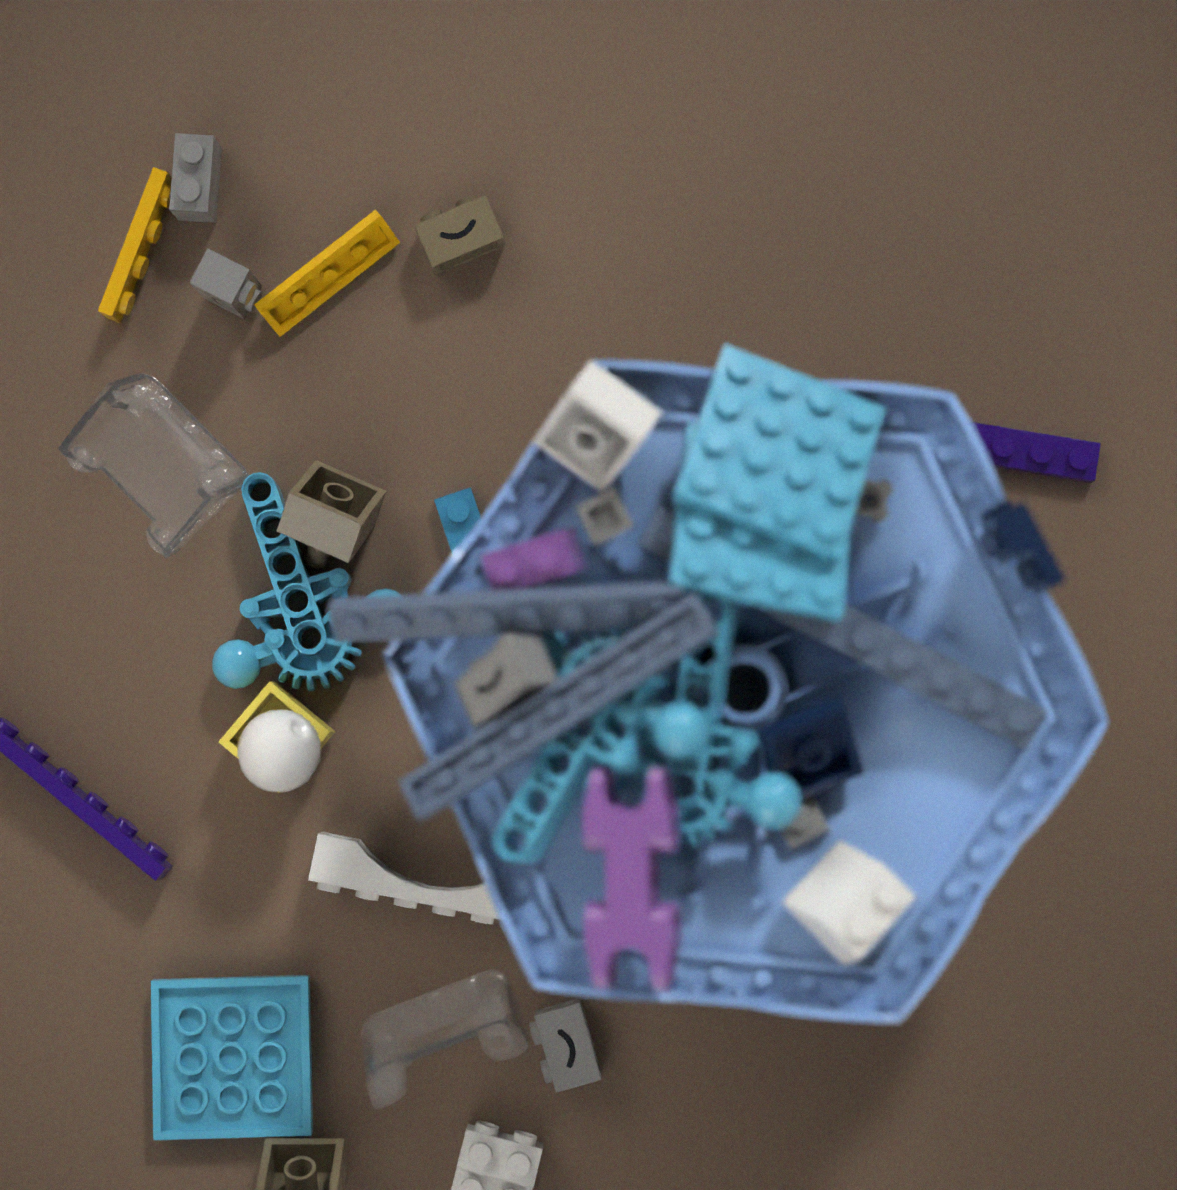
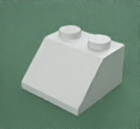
(597, 426)
(848, 901)

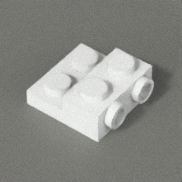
(497, 1159)

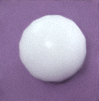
(279, 750)

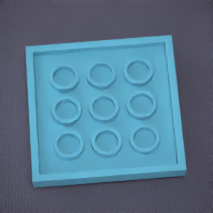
(779, 453)
(750, 567)
(231, 1057)

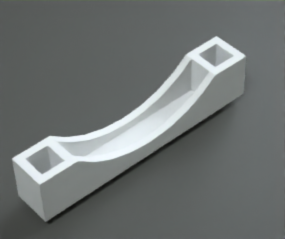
(350, 864)

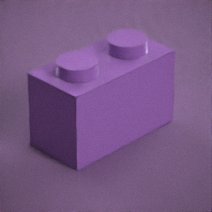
(534, 561)

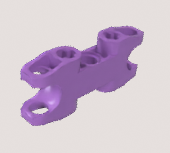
(631, 906)

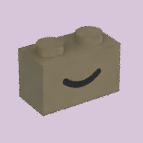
(459, 233)

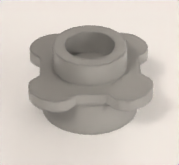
(877, 508)

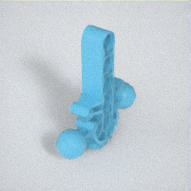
(238, 661)
(677, 729)
(770, 799)

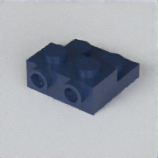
(1014, 533)
(813, 748)

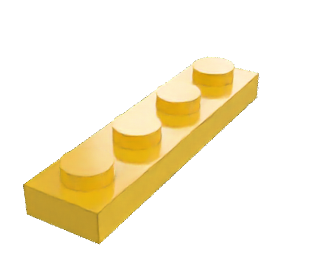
(132, 260)
(327, 273)

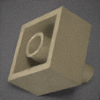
(330, 513)
(303, 1164)

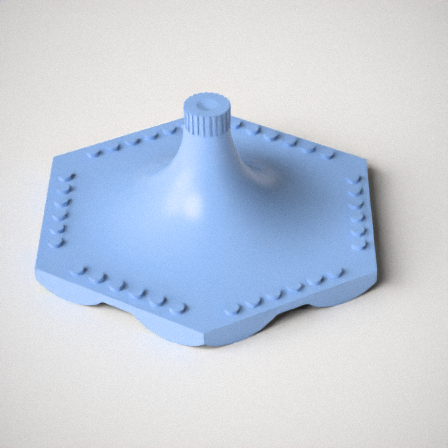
(936, 790)

